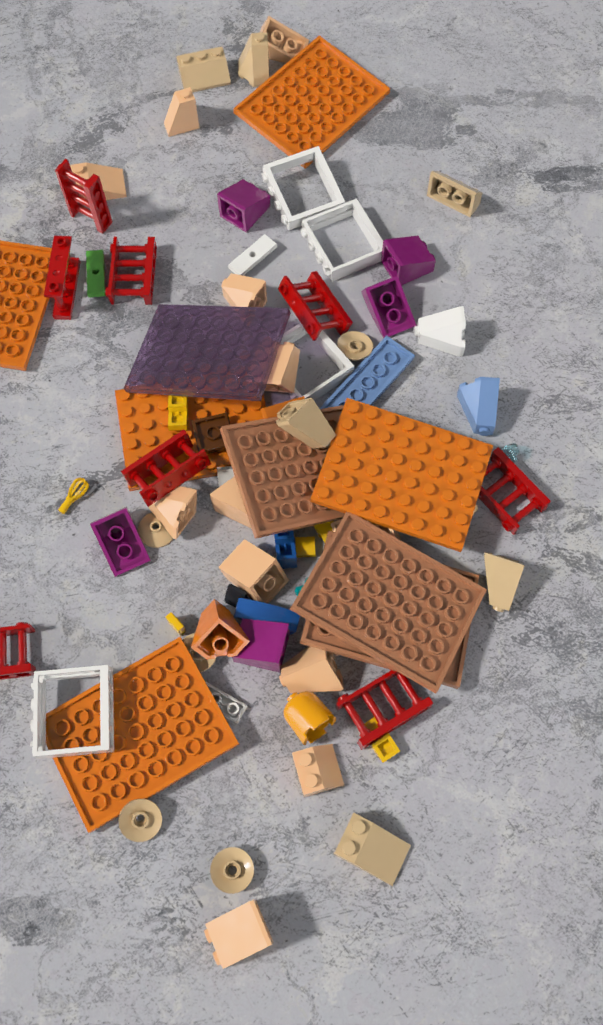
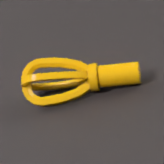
(72, 498)

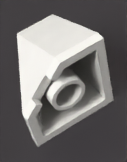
(443, 331)

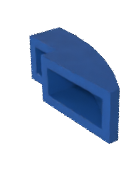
(286, 549)
(266, 612)

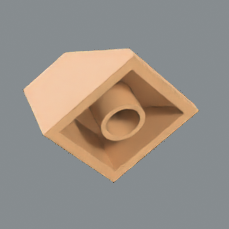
(317, 769)

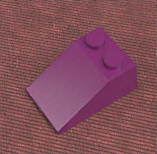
(389, 307)
(120, 541)

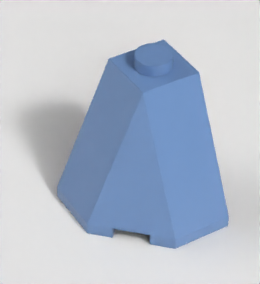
(480, 404)

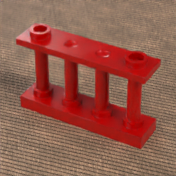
(92, 190)
(147, 263)
(62, 278)
(321, 295)
(159, 457)
(524, 485)
(23, 667)
(384, 725)

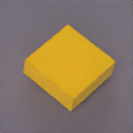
(305, 547)
(175, 623)

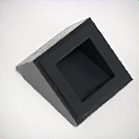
(232, 595)

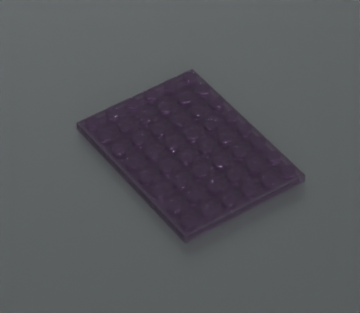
(208, 351)

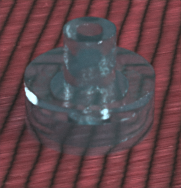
(511, 451)

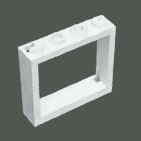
(315, 155)
(335, 214)
(334, 354)
(38, 706)

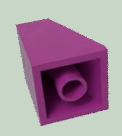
(243, 204)
(407, 258)
(266, 644)

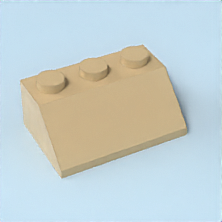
(203, 69)
(453, 193)

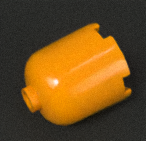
(307, 716)

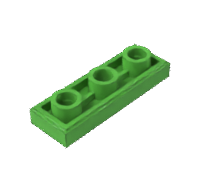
(95, 273)

